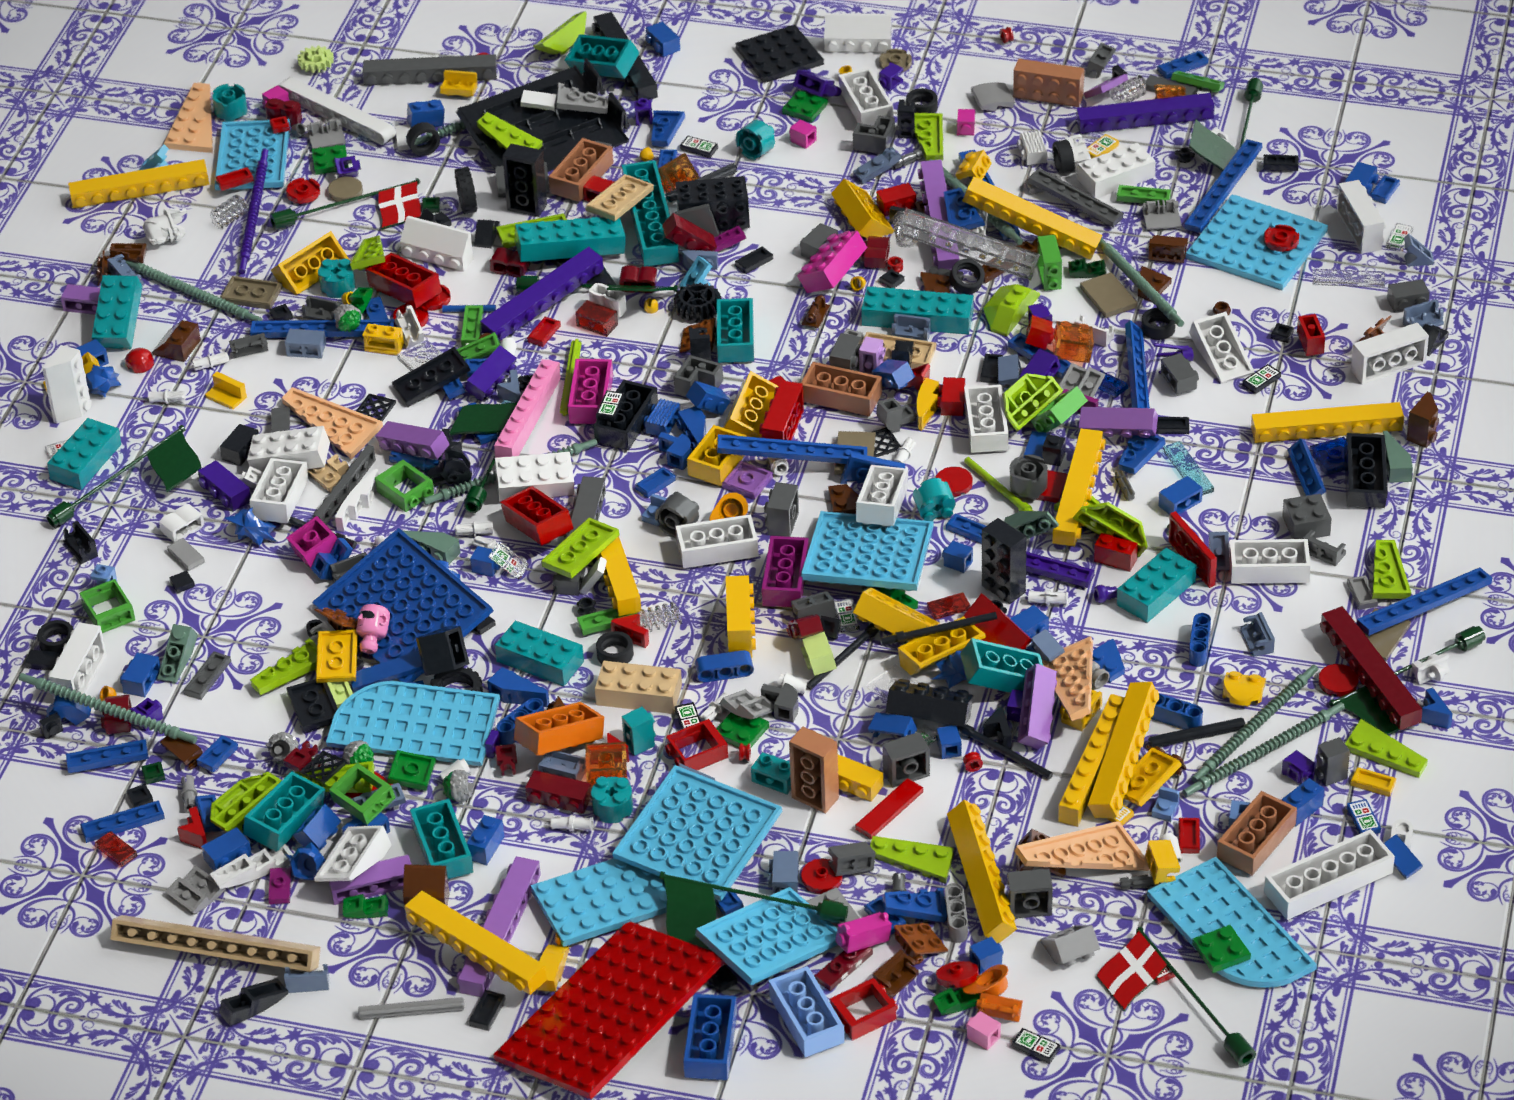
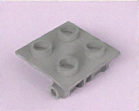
(326, 135)
(1161, 216)

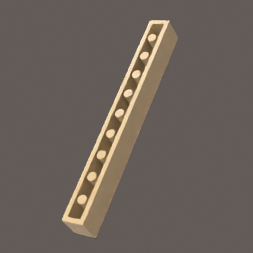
(215, 943)

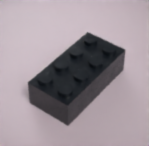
(524, 180)
(630, 417)
(1365, 470)
(1004, 560)
(929, 702)

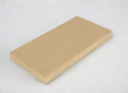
(619, 197)
(922, 352)

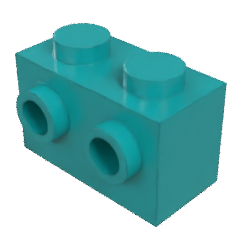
(638, 730)
(772, 773)

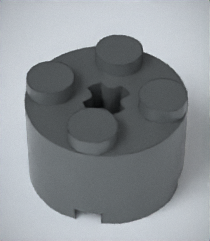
(1028, 476)
(676, 511)

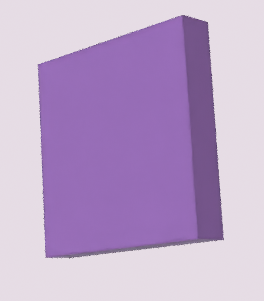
(1105, 86)
(747, 480)

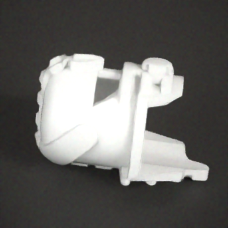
(165, 226)

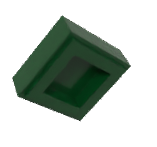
(431, 204)
(153, 773)

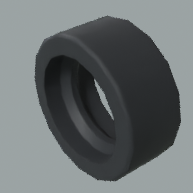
(926, 95)
(416, 131)
(1063, 156)
(974, 267)
(1157, 332)
(53, 628)
(611, 639)

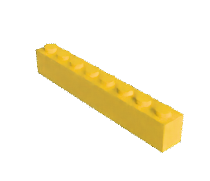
(138, 183)
(1031, 217)
(1327, 422)
(1078, 486)
(1123, 750)
(1084, 777)
(981, 871)
(476, 942)

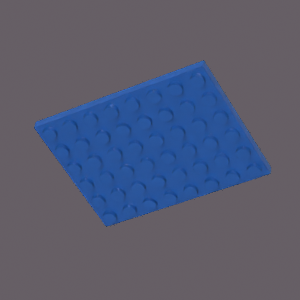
(413, 589)

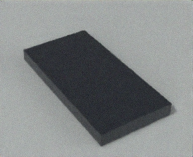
(431, 376)

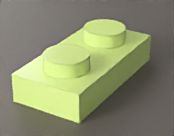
(339, 691)

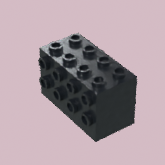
(725, 197)

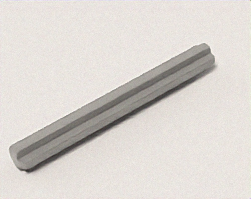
(411, 1008)

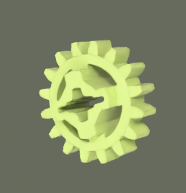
(315, 59)

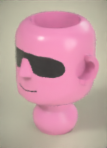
(372, 626)

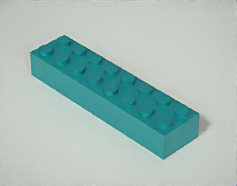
(650, 215)

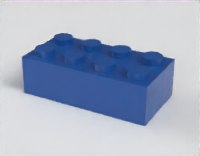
(710, 1037)

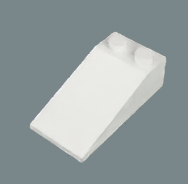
(1221, 347)
(354, 853)

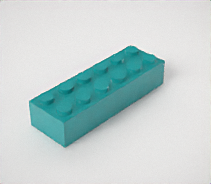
(568, 238)
(946, 310)

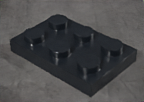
(312, 704)

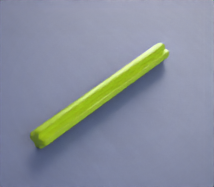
(574, 354)

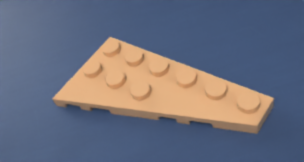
(193, 123)
(344, 427)
(1074, 678)
(1091, 848)

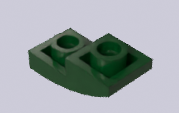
(1082, 269)

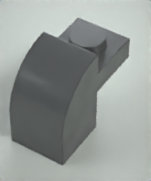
(893, 414)
(784, 701)

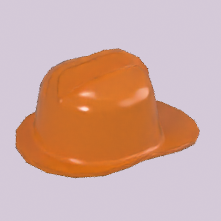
(991, 981)

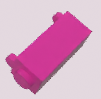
(863, 932)

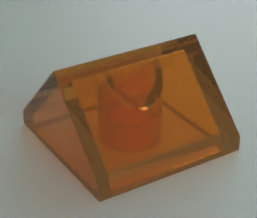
(676, 171)

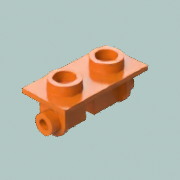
(1000, 1007)

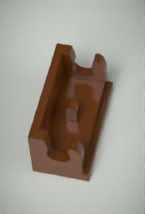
(182, 750)
(896, 973)

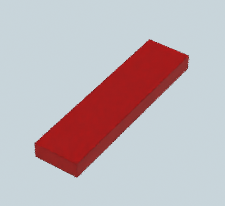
(889, 808)

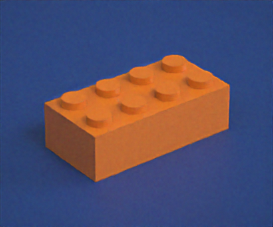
(559, 728)

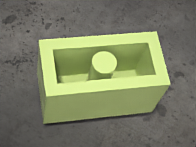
(818, 654)

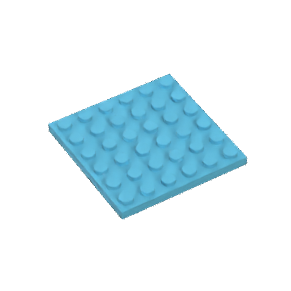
(1237, 244)
(867, 554)
(697, 830)

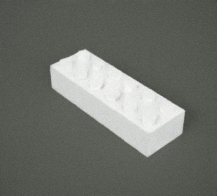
(1328, 874)

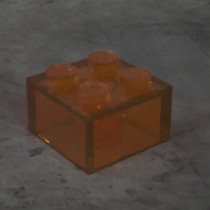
(1073, 341)

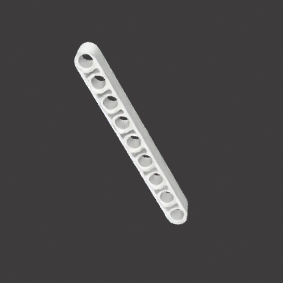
(332, 108)

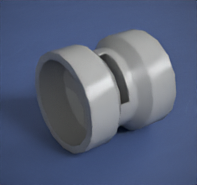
(1099, 675)

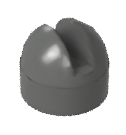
(298, 130)

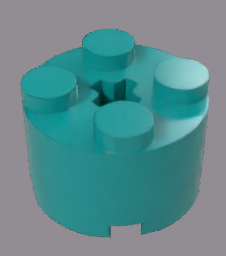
(229, 102)
(755, 139)
(336, 277)
(934, 499)
(612, 799)

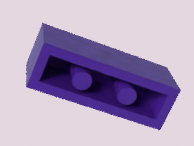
(490, 373)
(224, 485)

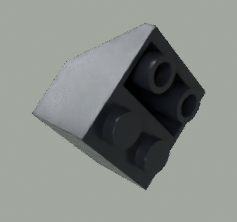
(442, 650)

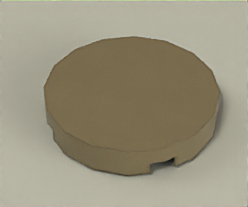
(896, 56)
(345, 188)

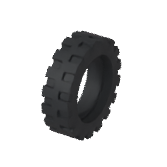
(465, 190)
(458, 675)

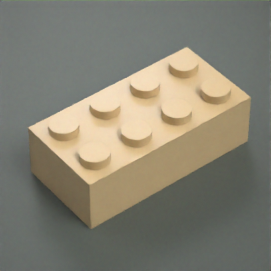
(638, 686)

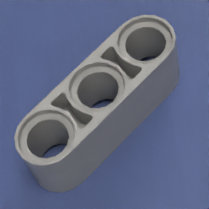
(956, 913)

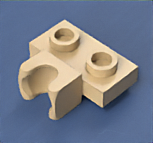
(330, 474)

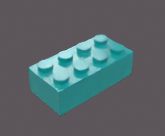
(608, 55)
(117, 311)
(735, 330)
(84, 453)
(1156, 585)
(539, 653)
(997, 665)
(283, 811)
(442, 838)

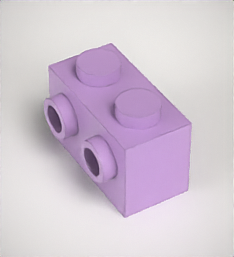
(871, 354)

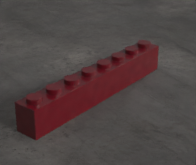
(1371, 668)

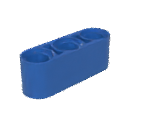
(1199, 639)
(724, 666)
(1177, 712)
(507, 725)

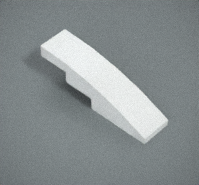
(357, 499)
(250, 868)

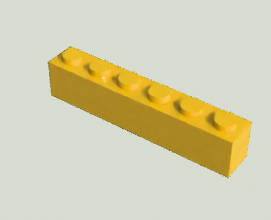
(619, 580)

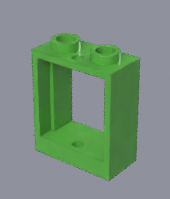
(1049, 262)
(1059, 410)
(396, 474)
(111, 618)
(373, 805)

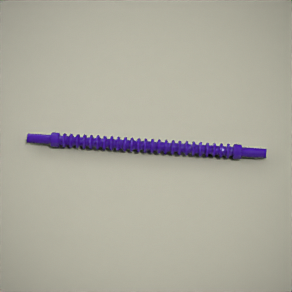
(253, 211)

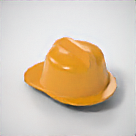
(730, 506)

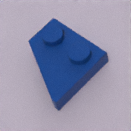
(1109, 659)

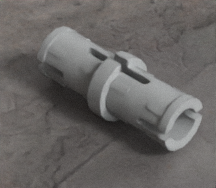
(188, 792)

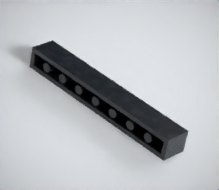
(639, 77)

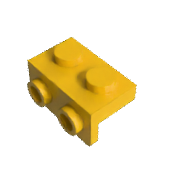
(459, 83)
(974, 164)

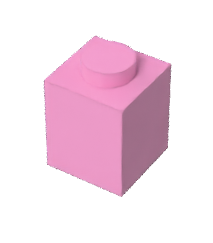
(983, 1030)

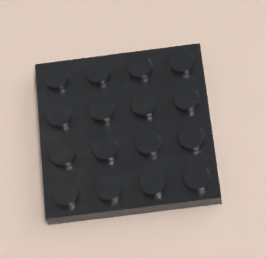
(779, 53)

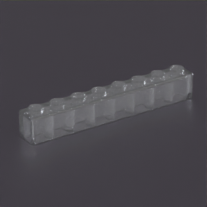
(968, 244)

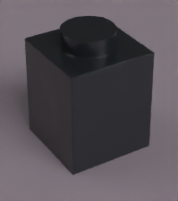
(1053, 450)

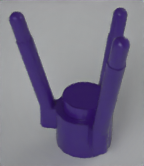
(1186, 351)

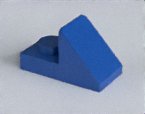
(1435, 710)

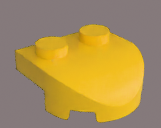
(1243, 688)

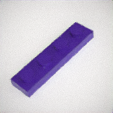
(1059, 570)

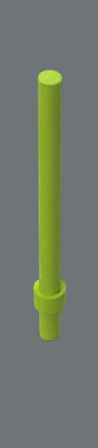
(1023, 506)

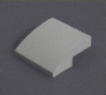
(992, 95)
(1085, 379)
(746, 705)
(195, 890)

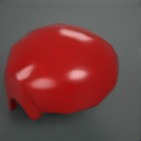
(139, 360)

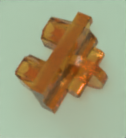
(1167, 91)

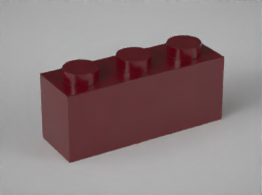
(688, 234)
(558, 792)

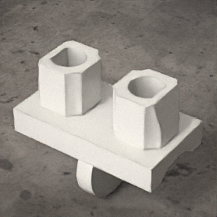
(1433, 668)

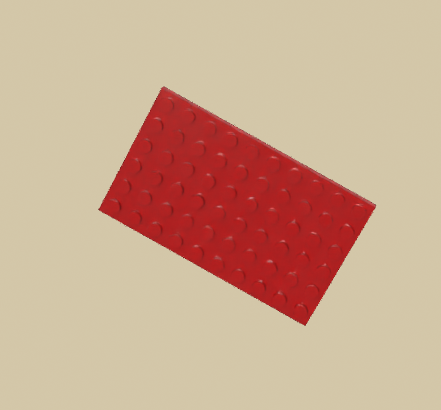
(609, 1009)

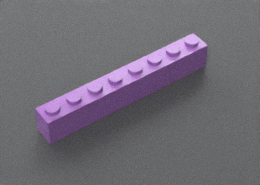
(934, 186)
(502, 919)

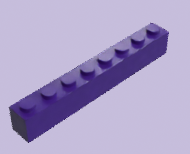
(1145, 113)
(543, 294)

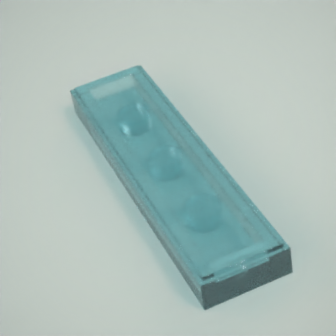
(1187, 466)

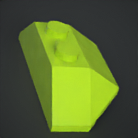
(563, 36)
(1008, 307)
(1028, 398)
(1113, 521)
(240, 799)

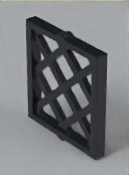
(380, 399)
(892, 438)
(342, 762)

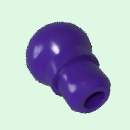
(1104, 593)

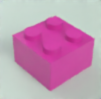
(312, 539)

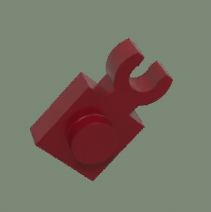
(300, 757)
(506, 758)

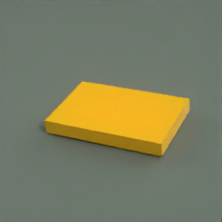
(336, 656)
(1150, 775)

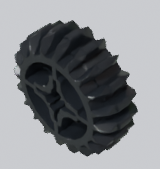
(696, 301)

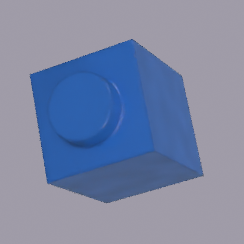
(958, 556)
(482, 563)
(949, 742)
(986, 954)

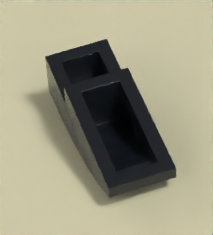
(252, 1001)

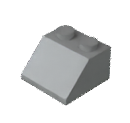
(1071, 944)

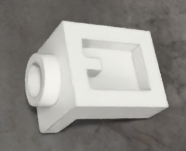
(252, 477)

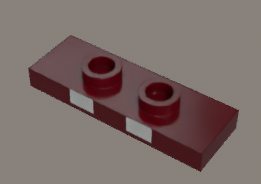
(842, 967)

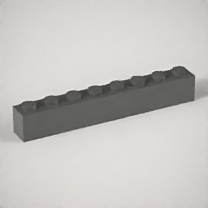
(426, 69)
(586, 505)

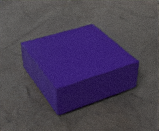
(492, 741)

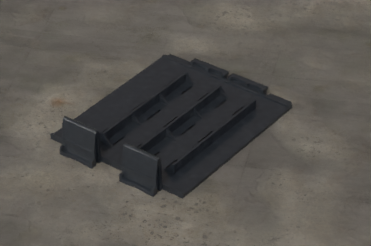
(557, 129)

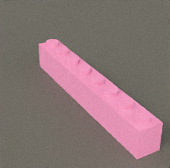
(528, 409)

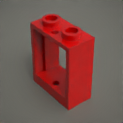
(692, 734)
(870, 1022)

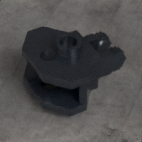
(451, 468)

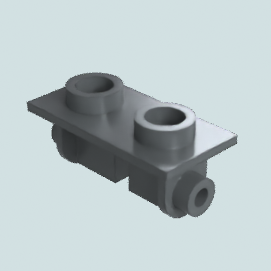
(248, 345)

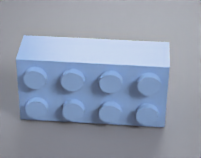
(806, 1011)

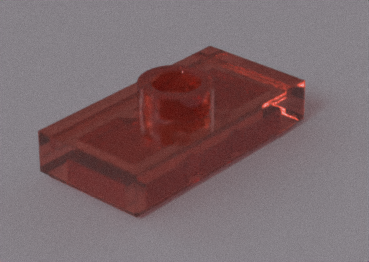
(948, 606)
(116, 849)

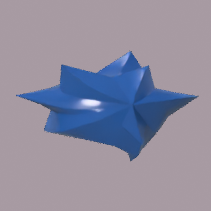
(101, 379)
(250, 526)
(951, 670)
(306, 862)

